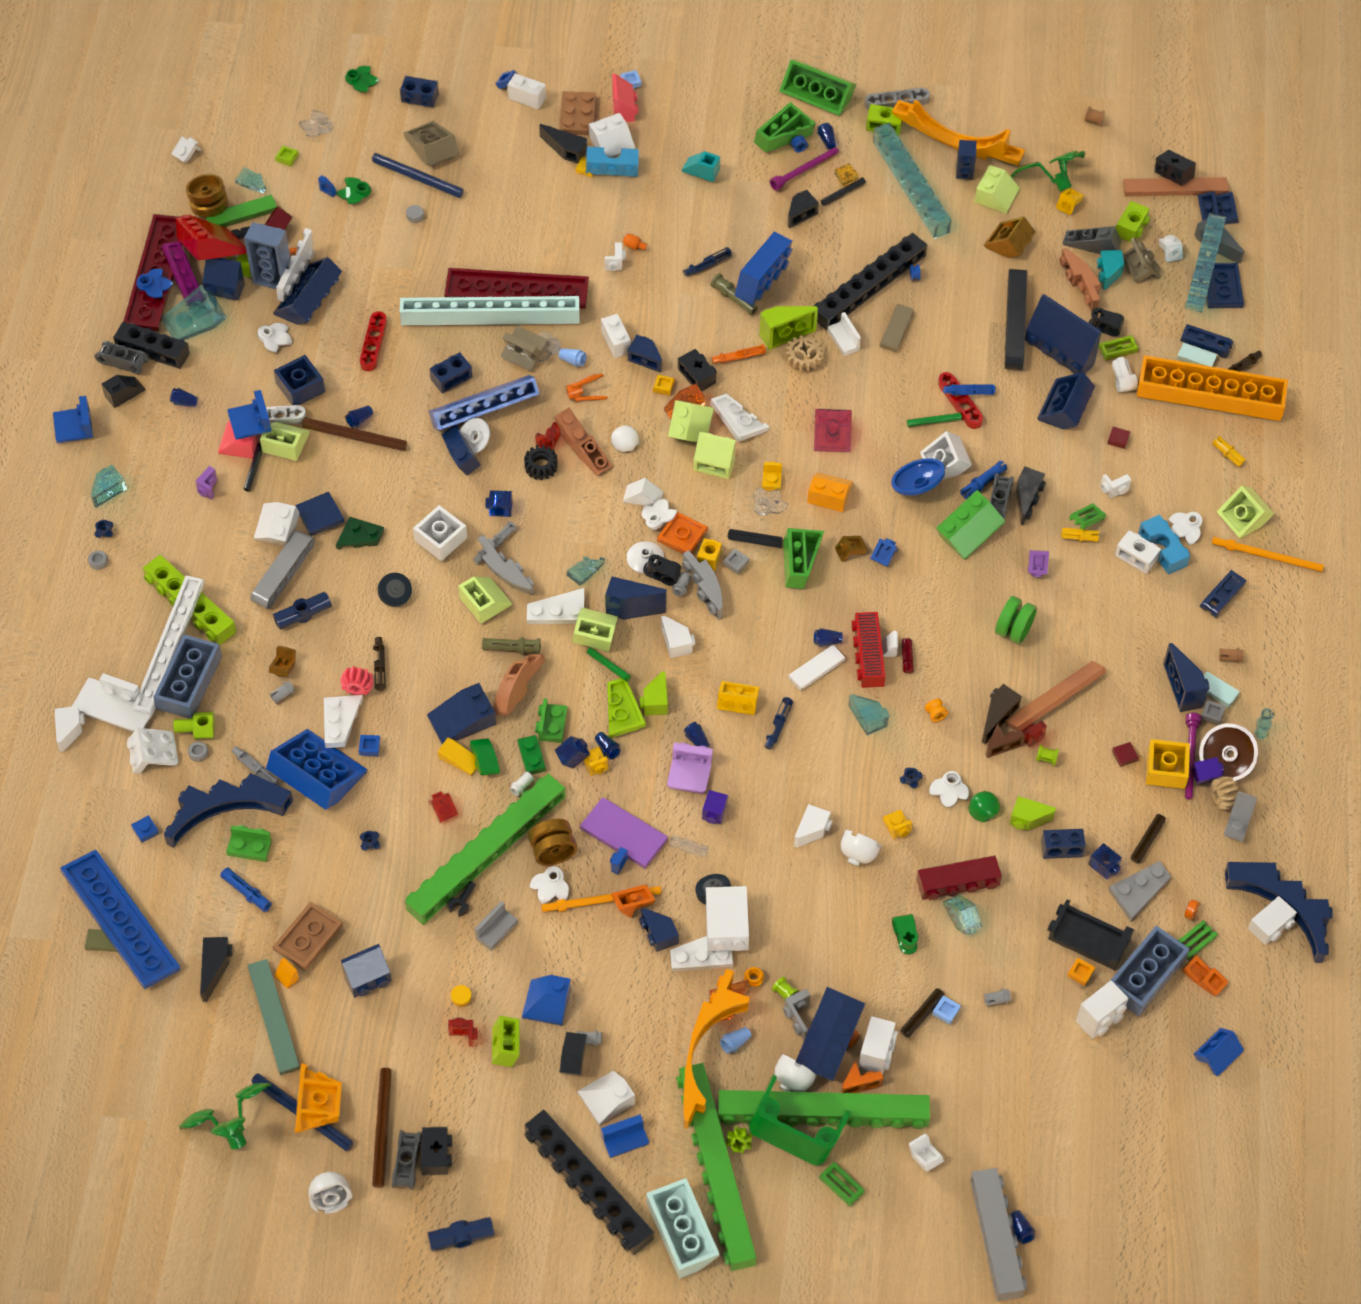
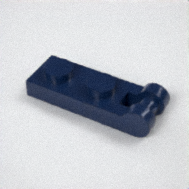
(1207, 340)
(1223, 593)

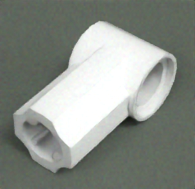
(1124, 378)

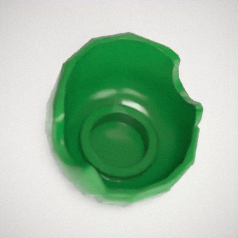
(984, 806)

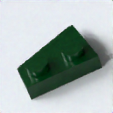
(359, 534)

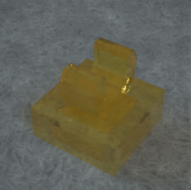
(846, 174)

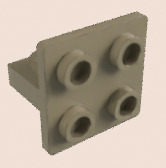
(1141, 261)
(523, 347)

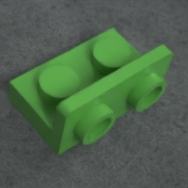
(551, 722)
(249, 843)

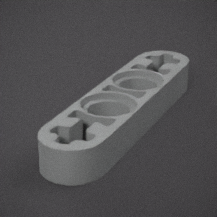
(897, 95)

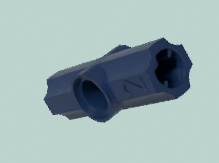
(294, 614)
(461, 1234)

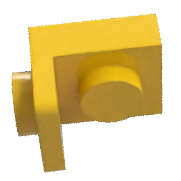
(1068, 200)
(771, 476)
(596, 762)
(897, 824)

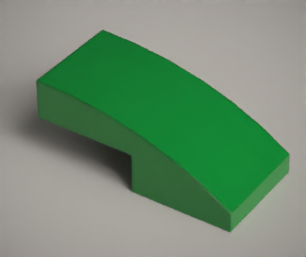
(485, 756)

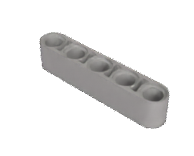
(282, 569)

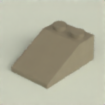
(432, 143)

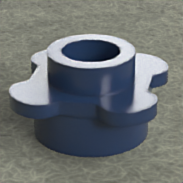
(103, 524)
(911, 772)
(369, 835)

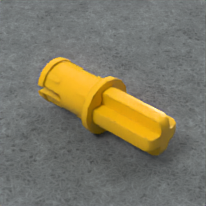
(1228, 451)
(1079, 534)

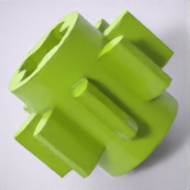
(739, 1140)

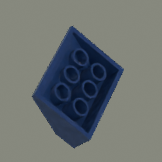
(1063, 336)

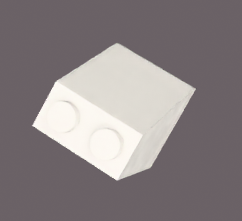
(727, 918)

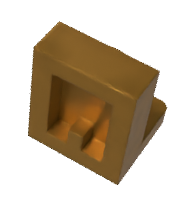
(850, 546)

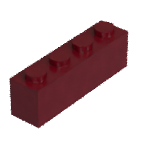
(959, 878)

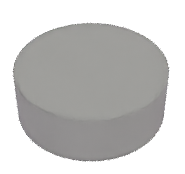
(414, 213)
(98, 560)
(198, 751)

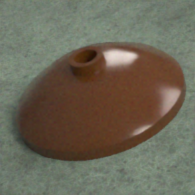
(1228, 738)

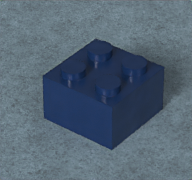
(299, 380)

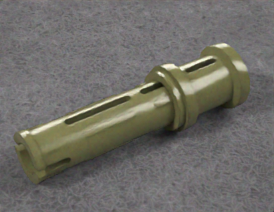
(728, 290)
(488, 644)

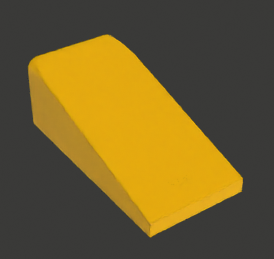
(457, 756)

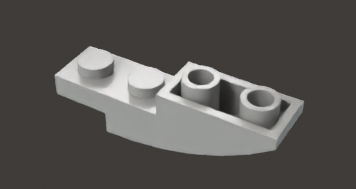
(505, 570)
(707, 582)

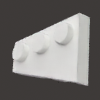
(737, 420)
(339, 717)

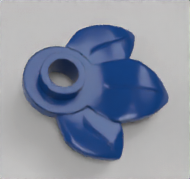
(153, 283)

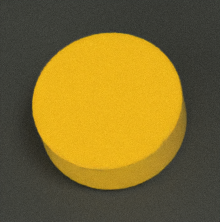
(461, 995)

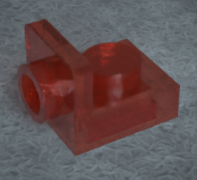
(550, 438)

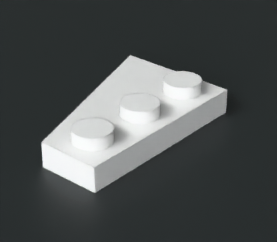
(556, 609)
(697, 957)

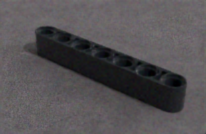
(1015, 319)

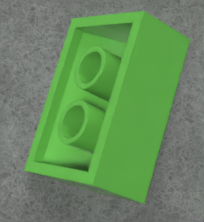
(970, 525)

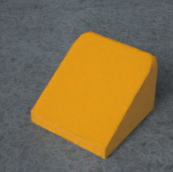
(286, 973)

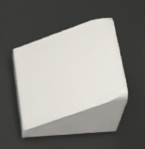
(890, 645)

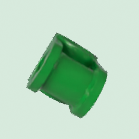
(905, 931)

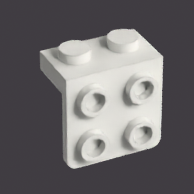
(151, 747)

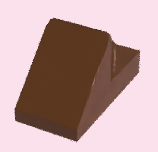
(1000, 743)

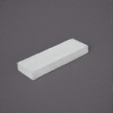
(816, 667)

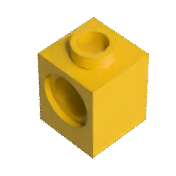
(710, 546)

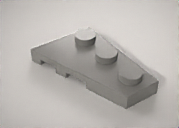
(1138, 889)

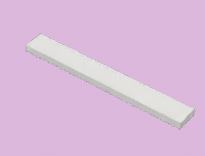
(168, 643)

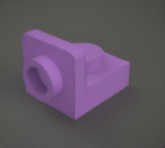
(206, 482)
(1038, 562)

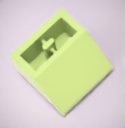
(284, 441)
(714, 455)
(483, 598)
(594, 629)

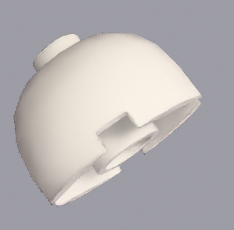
(859, 848)
(793, 1075)
(329, 1192)

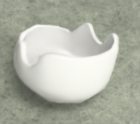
(624, 438)

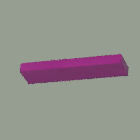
(180, 268)

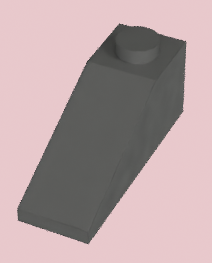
(1228, 246)

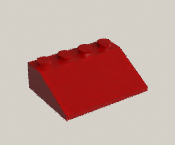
(207, 239)

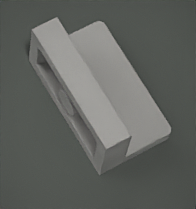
(495, 926)

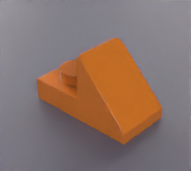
(632, 899)
(856, 1083)

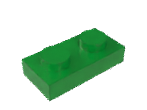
(531, 754)

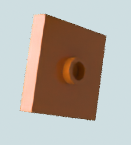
(682, 533)

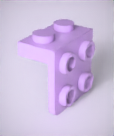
(690, 768)

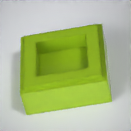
(286, 155)

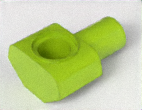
(194, 725)

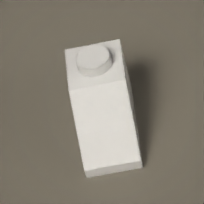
(677, 637)
(68, 726)
(813, 826)

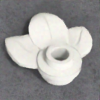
(276, 336)
(658, 514)
(1183, 527)
(949, 791)
(548, 887)

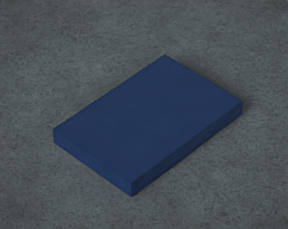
(1225, 287)

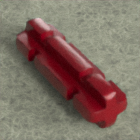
(907, 655)

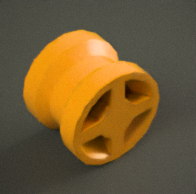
(936, 710)

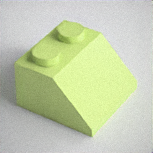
(996, 190)
(690, 420)
(1245, 511)

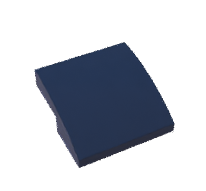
(1218, 204)

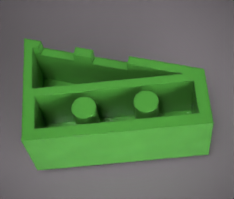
(783, 128)
(799, 554)

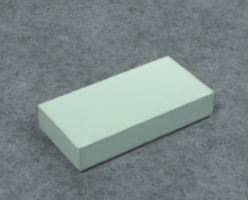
(1196, 355)
(1220, 690)

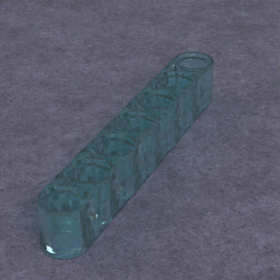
(1205, 263)

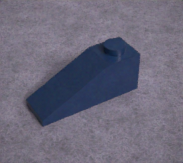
(460, 450)

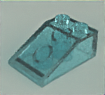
(194, 315)

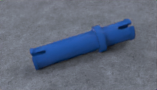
(982, 480)
(252, 894)

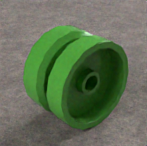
(1016, 620)

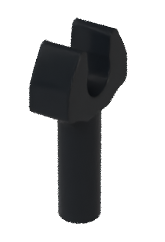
(461, 901)

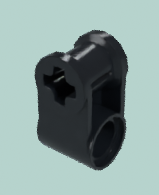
(1108, 322)
(663, 570)

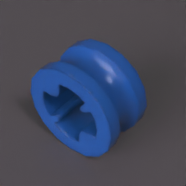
(799, 143)
(915, 272)

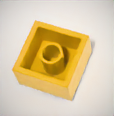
(1167, 764)

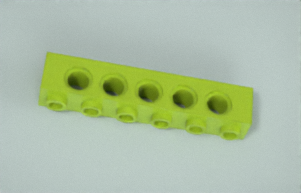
(173, 579)

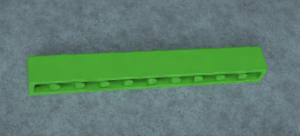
(485, 848)
(827, 1108)
(719, 1177)

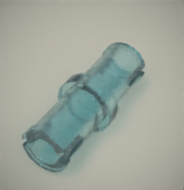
(1264, 723)

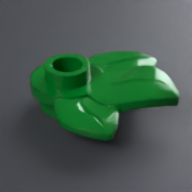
(361, 78)
(355, 190)

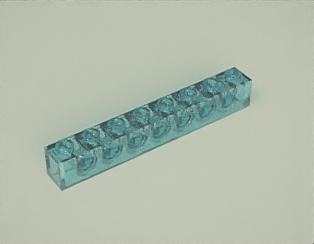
(912, 180)

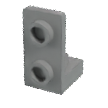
(1240, 816)
(797, 1002)

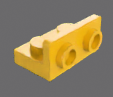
(737, 697)

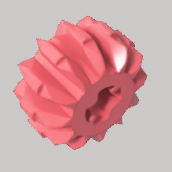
(357, 681)

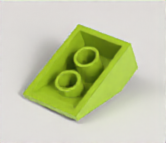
(785, 322)

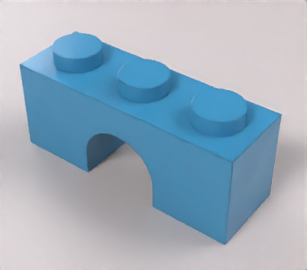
(600, 164)
(1158, 532)

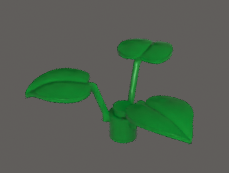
(1062, 178)
(233, 1128)

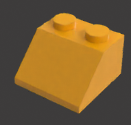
(829, 491)

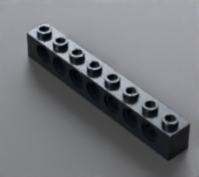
(870, 280)
(542, 1125)

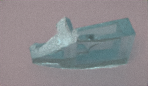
(250, 180)
(584, 569)

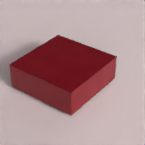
(1118, 437)
(1125, 754)

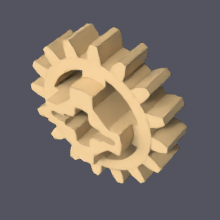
(804, 353)

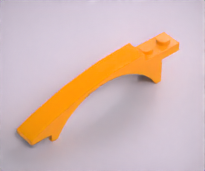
(992, 146)
(721, 1005)

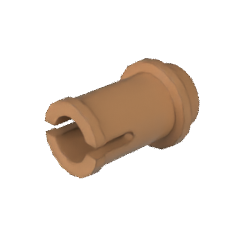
(1231, 654)

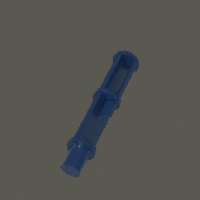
(708, 261)
(779, 721)

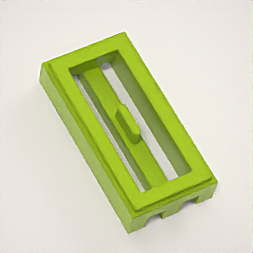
(1119, 349)

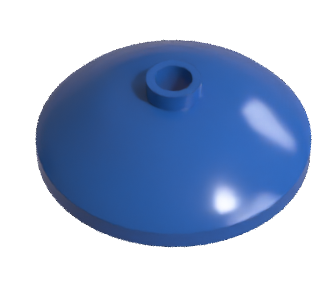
(918, 477)

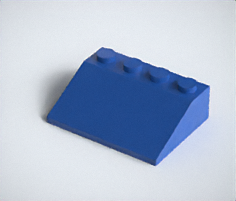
(313, 770)

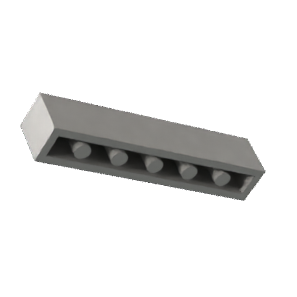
(997, 1234)

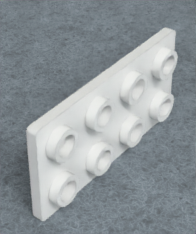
(111, 702)

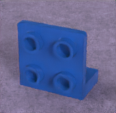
(250, 418)
(73, 423)

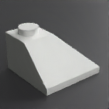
(607, 1097)

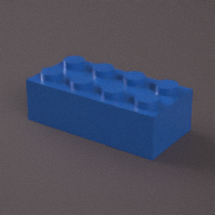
(763, 268)

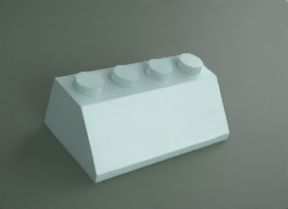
(682, 1227)

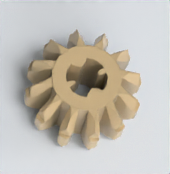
(1224, 792)

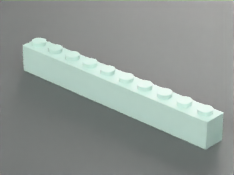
(490, 310)

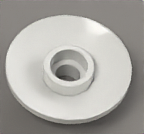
(476, 428)
(635, 556)

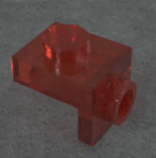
(1034, 733)
(443, 806)
(463, 1027)

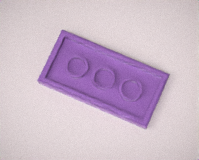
(621, 829)

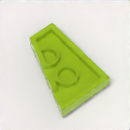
(623, 709)

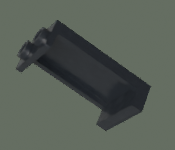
(1089, 935)

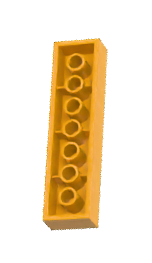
(1212, 388)

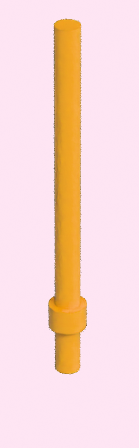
(1231, 545)
(562, 905)

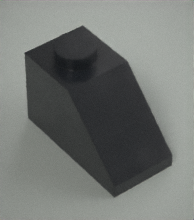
(802, 208)
(121, 389)
(573, 1054)

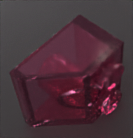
(832, 430)

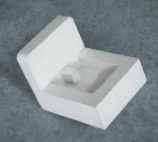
(185, 149)
(1172, 247)
(615, 262)
(1116, 487)
(925, 1153)

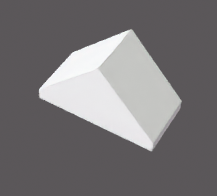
(642, 493)

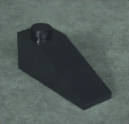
(215, 960)

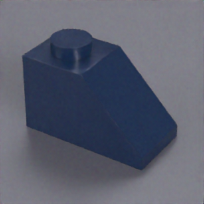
(644, 353)

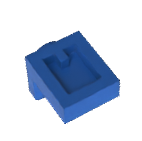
(884, 551)

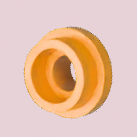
(754, 971)

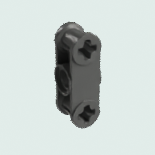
(121, 357)
(1001, 488)
(408, 1147)

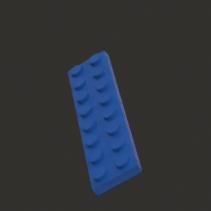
(120, 919)

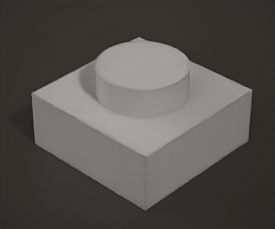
(736, 561)
(1213, 712)

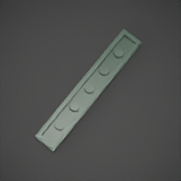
(273, 1017)

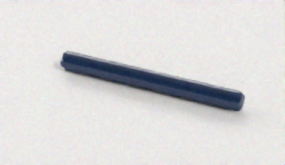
(417, 175)
(291, 1104)

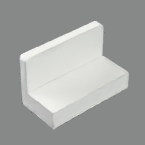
(845, 336)

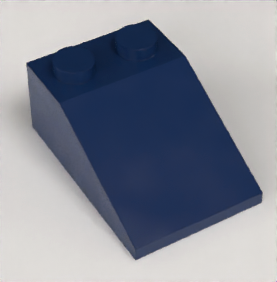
(634, 599)
(1185, 680)
(463, 714)

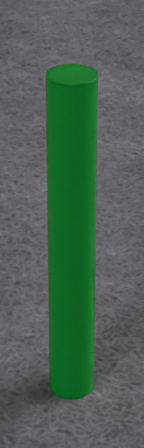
(933, 419)
(608, 664)

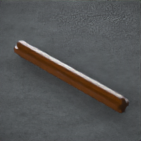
(355, 434)
(381, 1128)

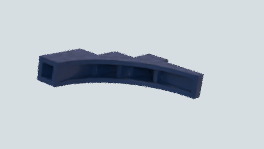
(224, 797)
(1265, 881)

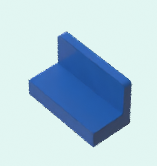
(1220, 1050)
(624, 1136)

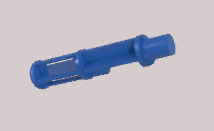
(975, 389)

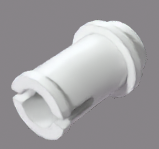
(521, 784)

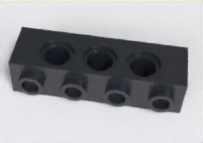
(156, 345)

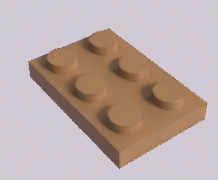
(577, 112)
(307, 936)

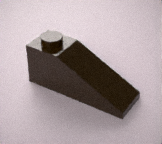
(1002, 705)

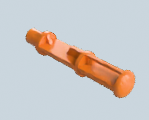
(739, 354)

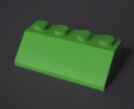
(817, 87)

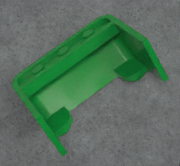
(810, 1149)

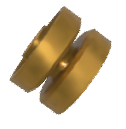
(207, 195)
(552, 842)

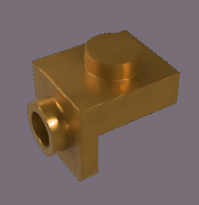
(283, 662)

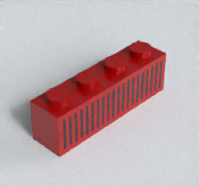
(869, 649)

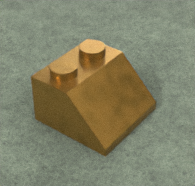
(1010, 237)

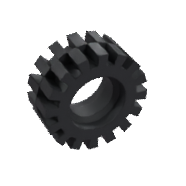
(540, 453)

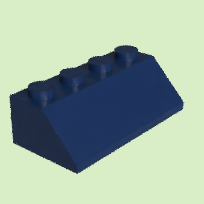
(309, 291)
(830, 1033)

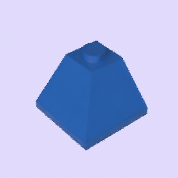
(547, 999)

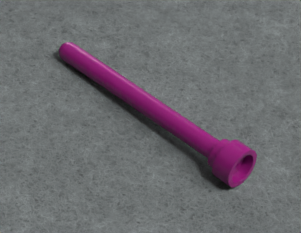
(778, 181)
(1193, 721)

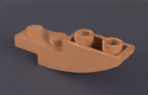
(1082, 276)
(581, 443)
(513, 684)

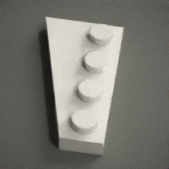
(297, 266)

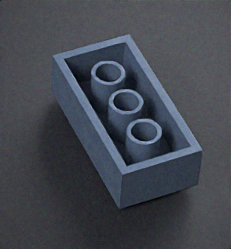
(267, 254)
(187, 676)
(1149, 969)

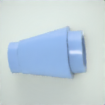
(573, 356)
(734, 1040)

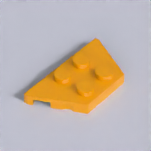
(317, 1100)

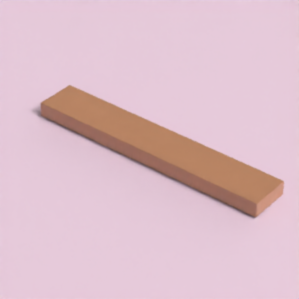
(1164, 186)
(1055, 696)

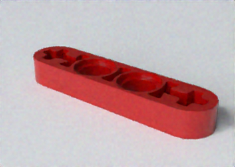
(373, 341)
(962, 399)

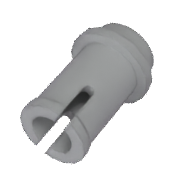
(679, 588)
(281, 692)
(997, 997)
(593, 1037)

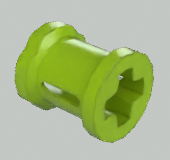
(1047, 755)
(784, 988)

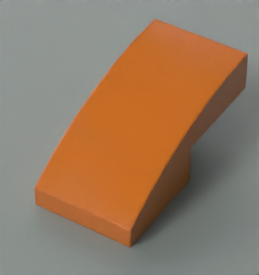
(1208, 979)

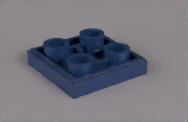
(319, 513)

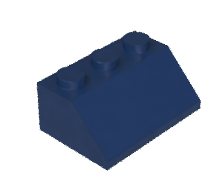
(1067, 401)

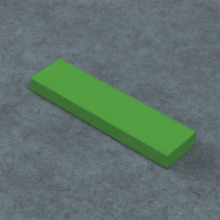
(244, 211)

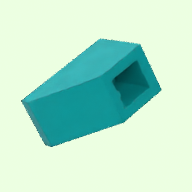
(703, 165)
(1110, 266)

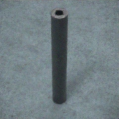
(843, 191)
(253, 468)

